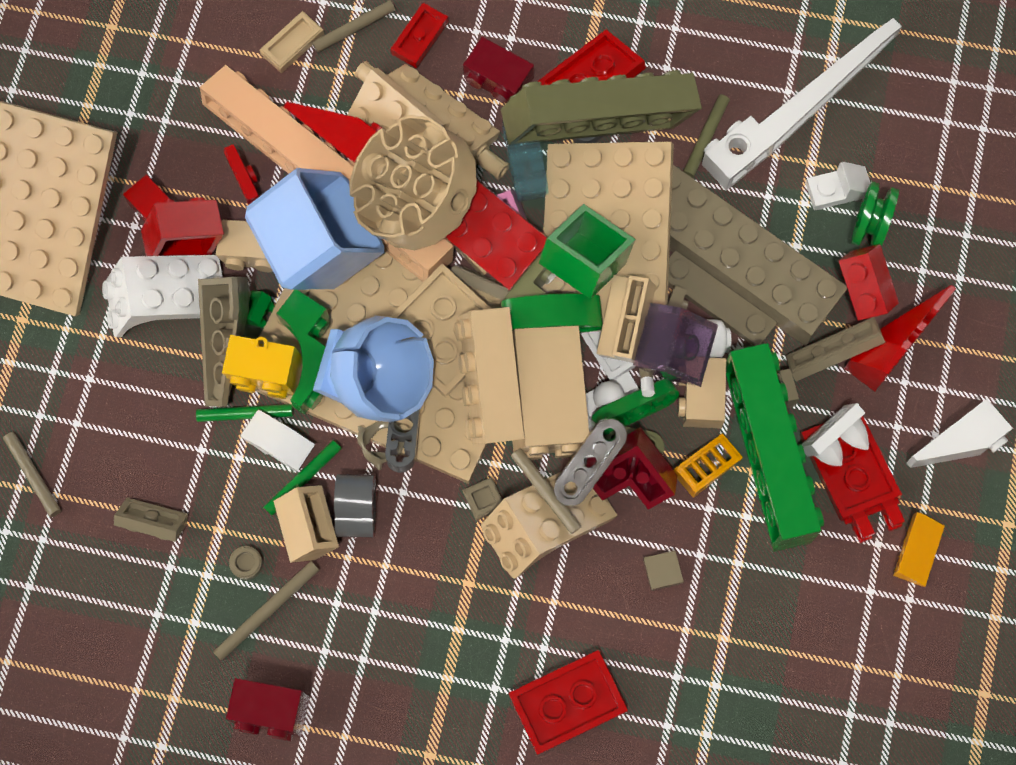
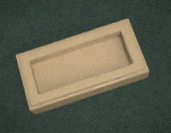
(291, 42)

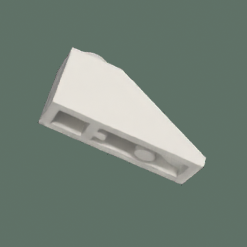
(968, 437)

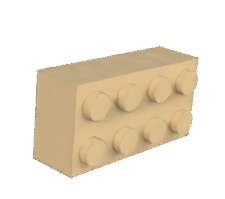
(489, 376)

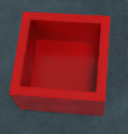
(182, 228)

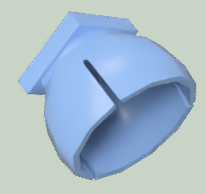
(377, 370)

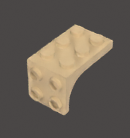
(527, 528)

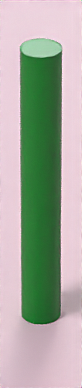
(242, 413)
(306, 473)

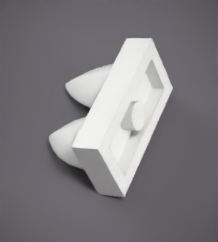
(843, 424)

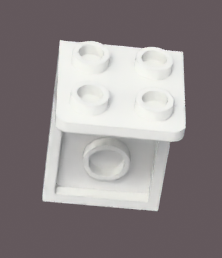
(156, 288)

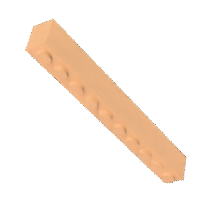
(296, 146)

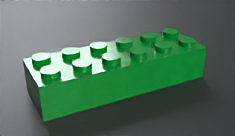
(772, 447)

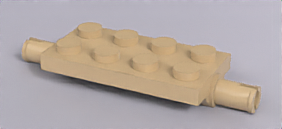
(453, 113)

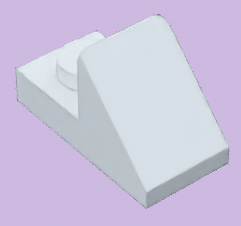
(838, 187)

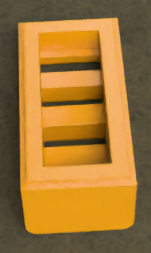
(689, 481)

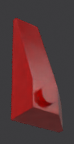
(342, 131)
(877, 363)

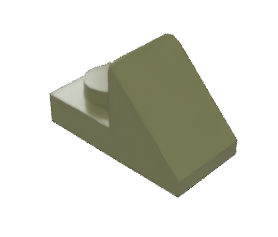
(532, 281)

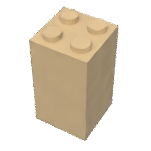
(550, 391)

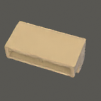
(625, 317)

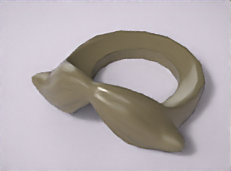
(364, 437)

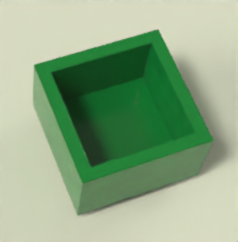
(586, 251)

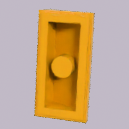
(919, 549)

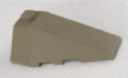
(222, 314)

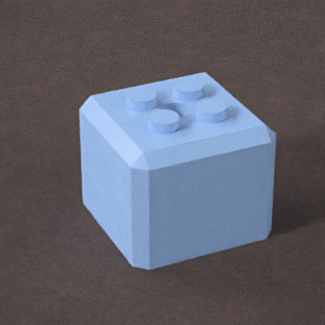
(311, 230)

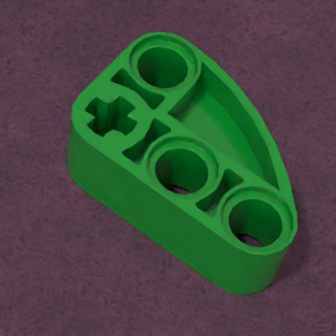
(555, 311)

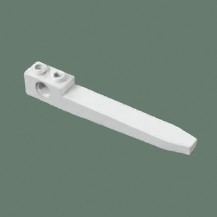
(762, 139)

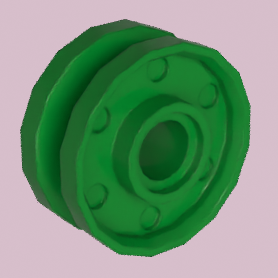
(875, 215)

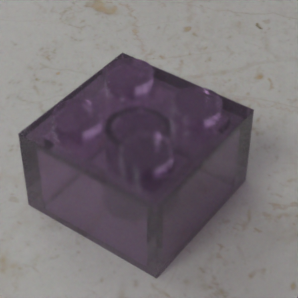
(675, 344)

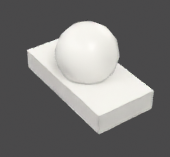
(609, 392)

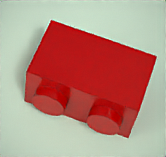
(869, 282)

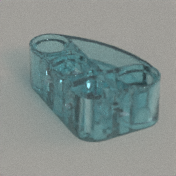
(526, 169)

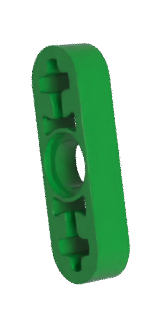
(636, 406)

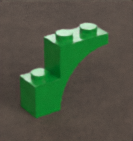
(306, 322)

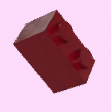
(497, 70)

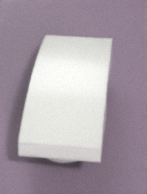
(277, 440)

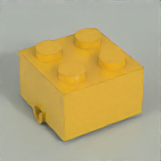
(265, 367)

